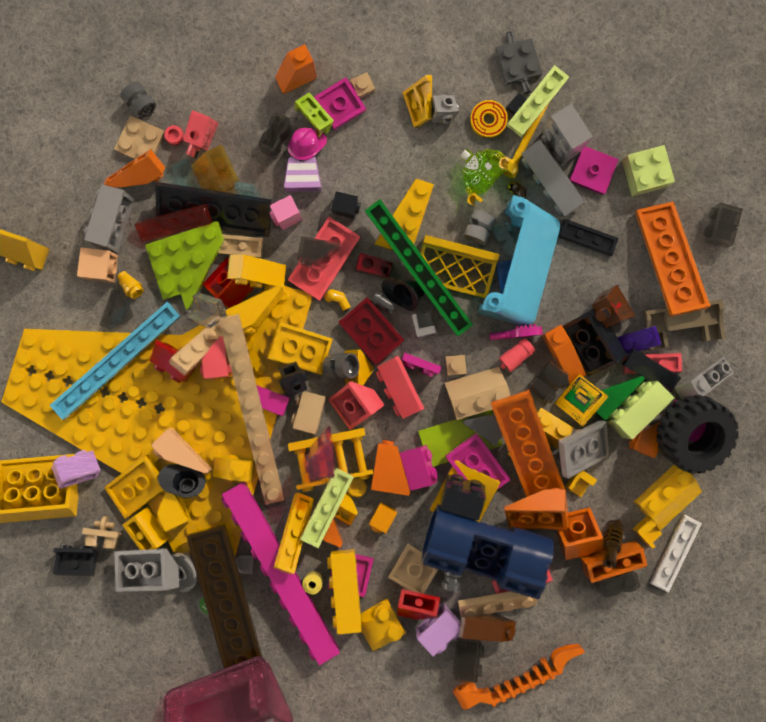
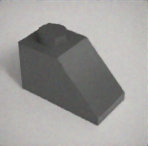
(486, 427)

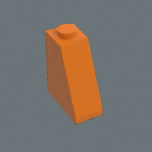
(296, 69)
(389, 471)

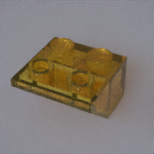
(215, 170)

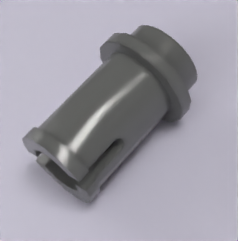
(383, 302)

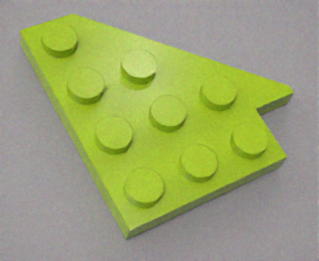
(185, 261)

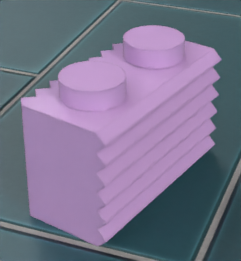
(75, 468)

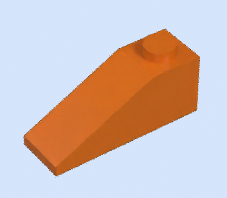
(138, 172)
(563, 352)

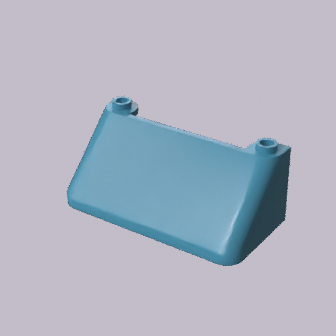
(528, 267)

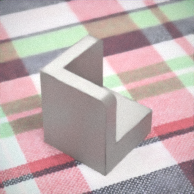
(423, 325)

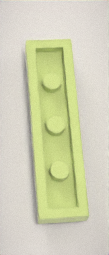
(537, 101)
(326, 508)

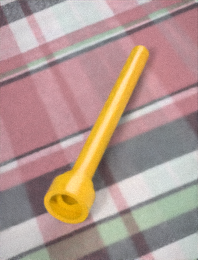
(523, 145)

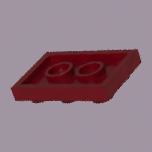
(371, 331)

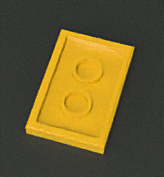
(300, 346)
(135, 487)

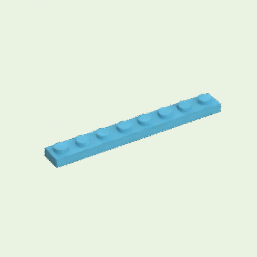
(115, 361)

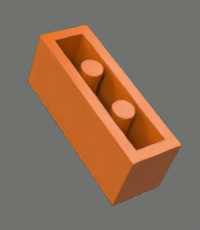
(628, 559)

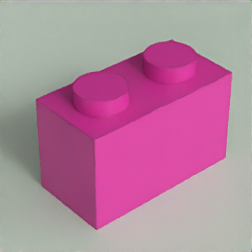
(418, 467)

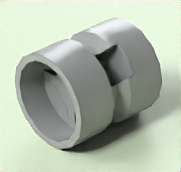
(480, 225)

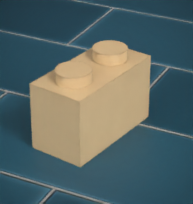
(308, 412)

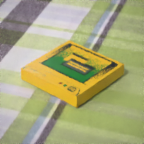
(581, 400)

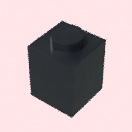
(345, 205)

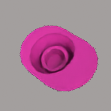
(306, 143)

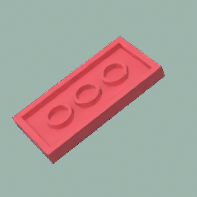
(319, 277)

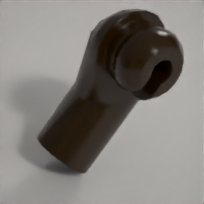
(517, 189)

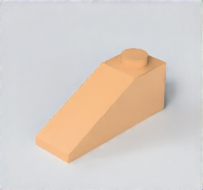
(177, 450)

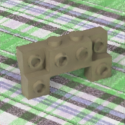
(708, 320)

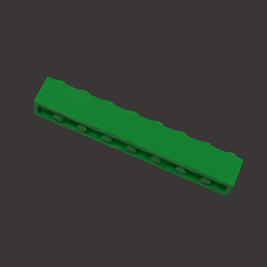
(418, 267)

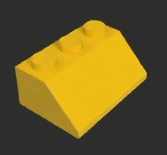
(668, 496)

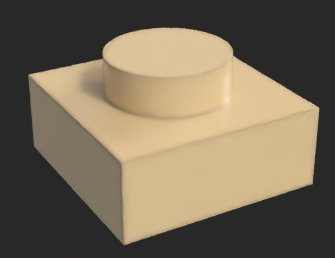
(362, 85)
(455, 365)

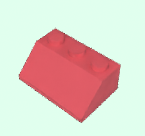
(399, 388)

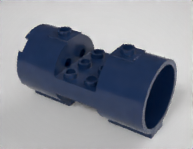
(511, 557)

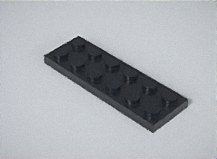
(232, 211)

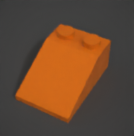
(539, 511)

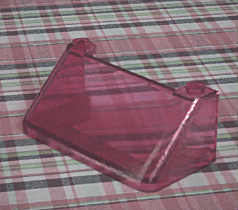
(230, 695)

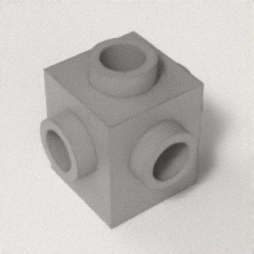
(444, 109)

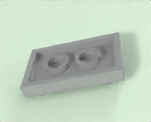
(584, 448)

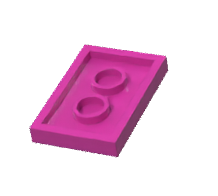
(477, 456)

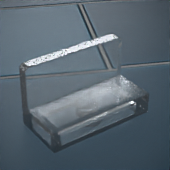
(208, 310)

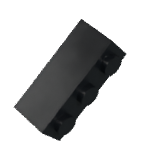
(594, 343)

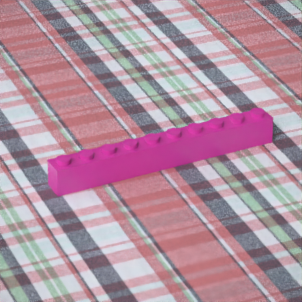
(289, 587)

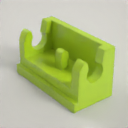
(314, 113)

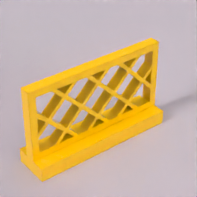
(466, 252)

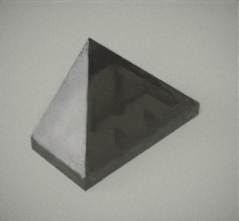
(116, 311)

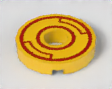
(492, 108)

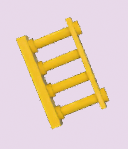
(355, 436)

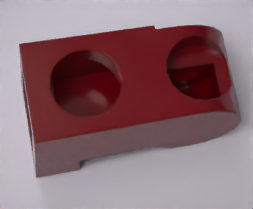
(373, 266)

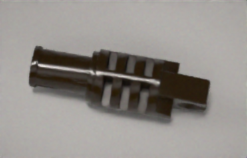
(612, 542)

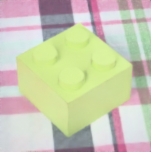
(648, 170)

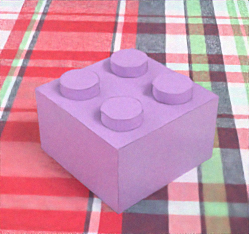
(438, 631)

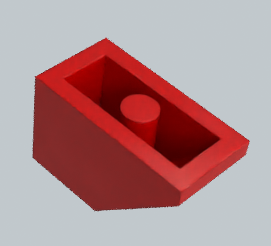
(417, 605)

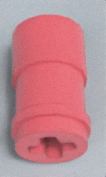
(514, 357)

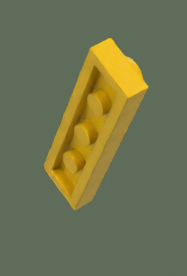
(291, 543)

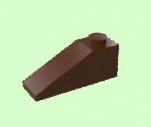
(487, 628)

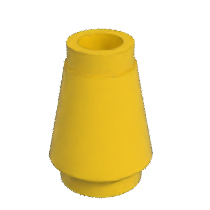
(130, 285)

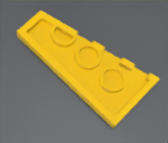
(410, 211)

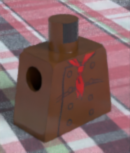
(612, 307)

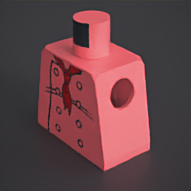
(200, 126)

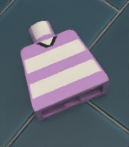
(302, 176)

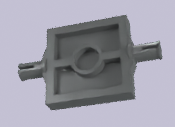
(518, 62)

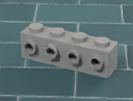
(553, 178)

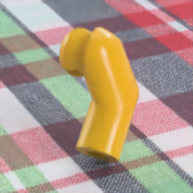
(337, 296)

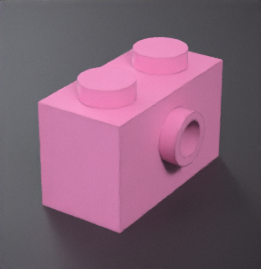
(285, 213)

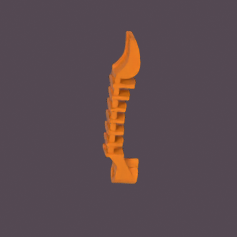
(470, 695)

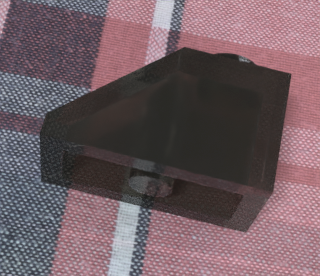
(315, 251)

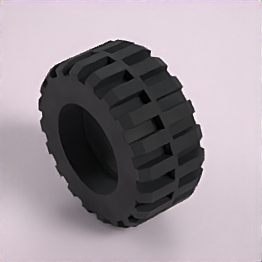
(713, 445)

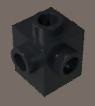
(292, 379)

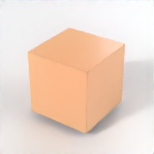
(97, 265)

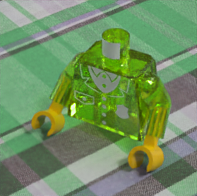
(482, 171)

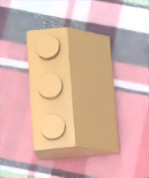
(476, 392)

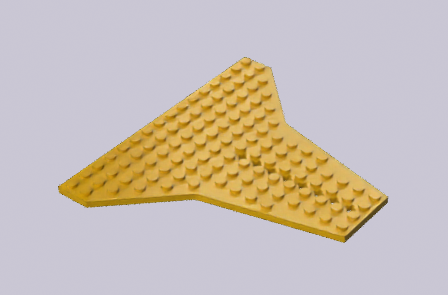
(122, 433)

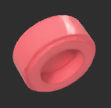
(174, 135)

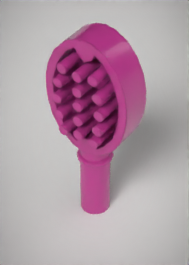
(518, 332)

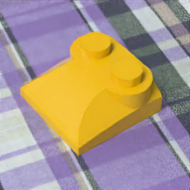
(381, 625)

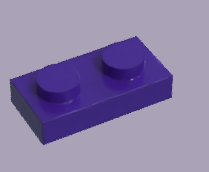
(640, 339)

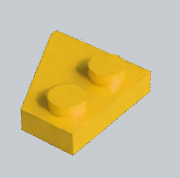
(419, 100)

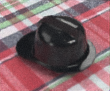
(404, 293)
(181, 481)

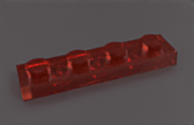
(173, 222)

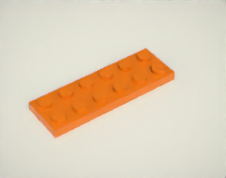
(672, 259)
(527, 443)

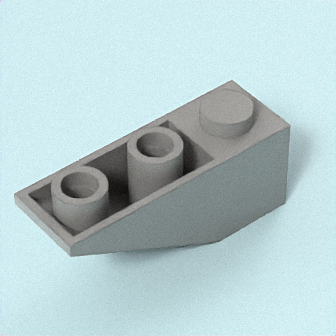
(705, 379)

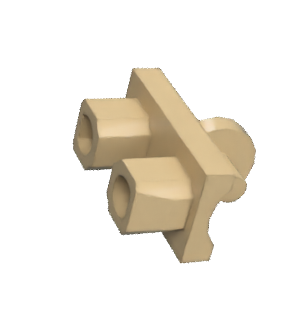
(111, 537)

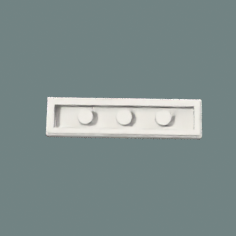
(675, 553)

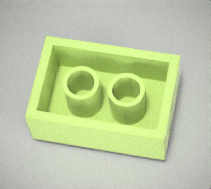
(639, 409)

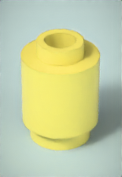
(317, 578)

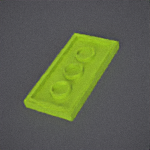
(448, 435)

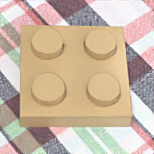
(138, 138)
(410, 572)

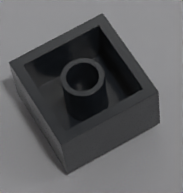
(463, 496)

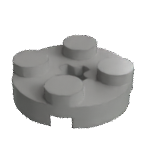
(189, 577)

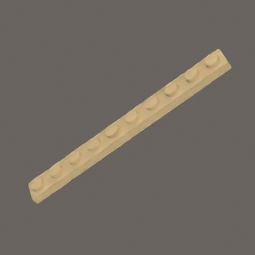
(251, 408)

